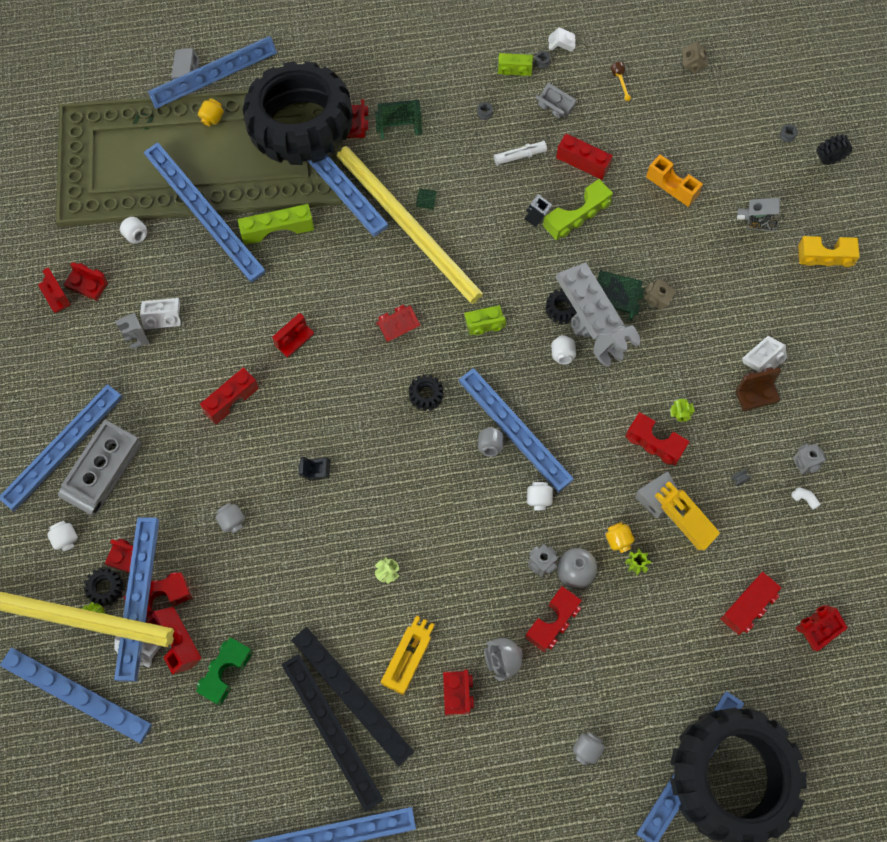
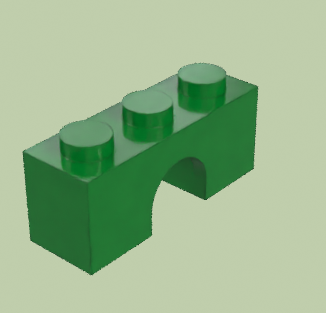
(231, 654)

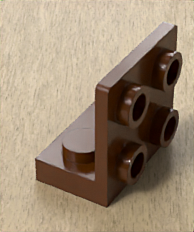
(758, 389)

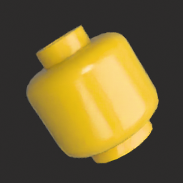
(210, 112)
(619, 537)

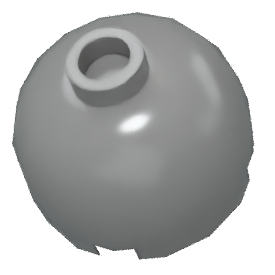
(577, 568)
(503, 657)

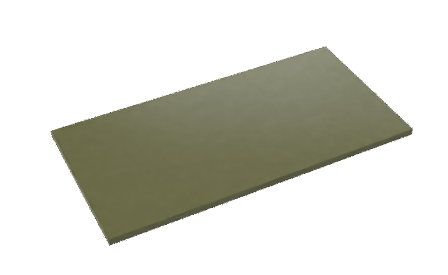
(110, 178)

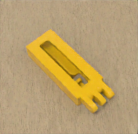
(693, 523)
(405, 663)

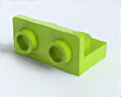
(515, 64)
(485, 320)

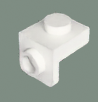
(562, 39)

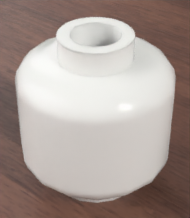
(133, 230)
(563, 349)
(539, 495)
(62, 536)

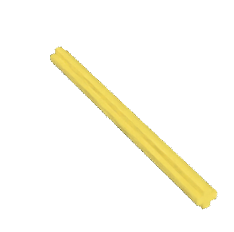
(410, 225)
(86, 619)

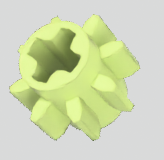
(387, 570)

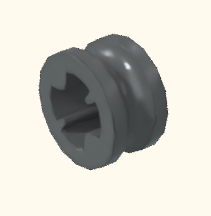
(542, 64)
(484, 105)
(789, 128)
(741, 477)

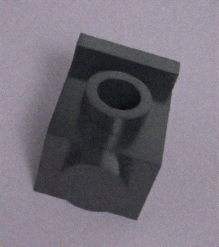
(537, 210)

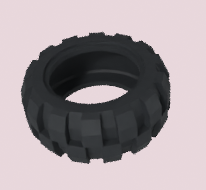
(293, 85)
(780, 758)

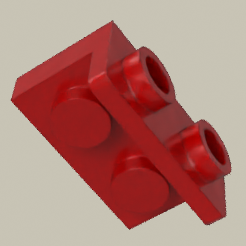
(359, 123)
(86, 281)
(53, 292)
(398, 322)
(292, 335)
(120, 555)
(822, 626)
(457, 693)

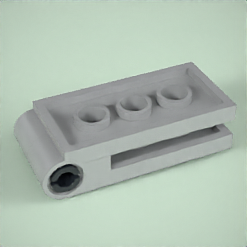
(92, 496)

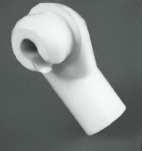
(807, 495)

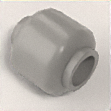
(490, 441)
(230, 518)
(588, 748)

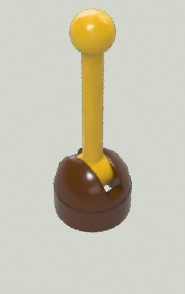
(618, 70)

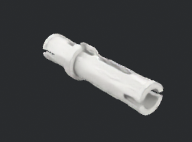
(526, 151)

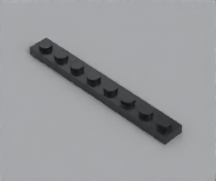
(353, 697)
(332, 733)

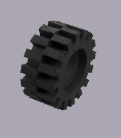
(834, 149)
(554, 312)
(426, 382)
(98, 576)

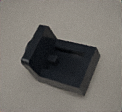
(315, 468)

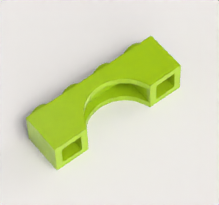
(561, 222)
(256, 227)

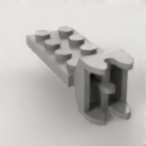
(597, 313)

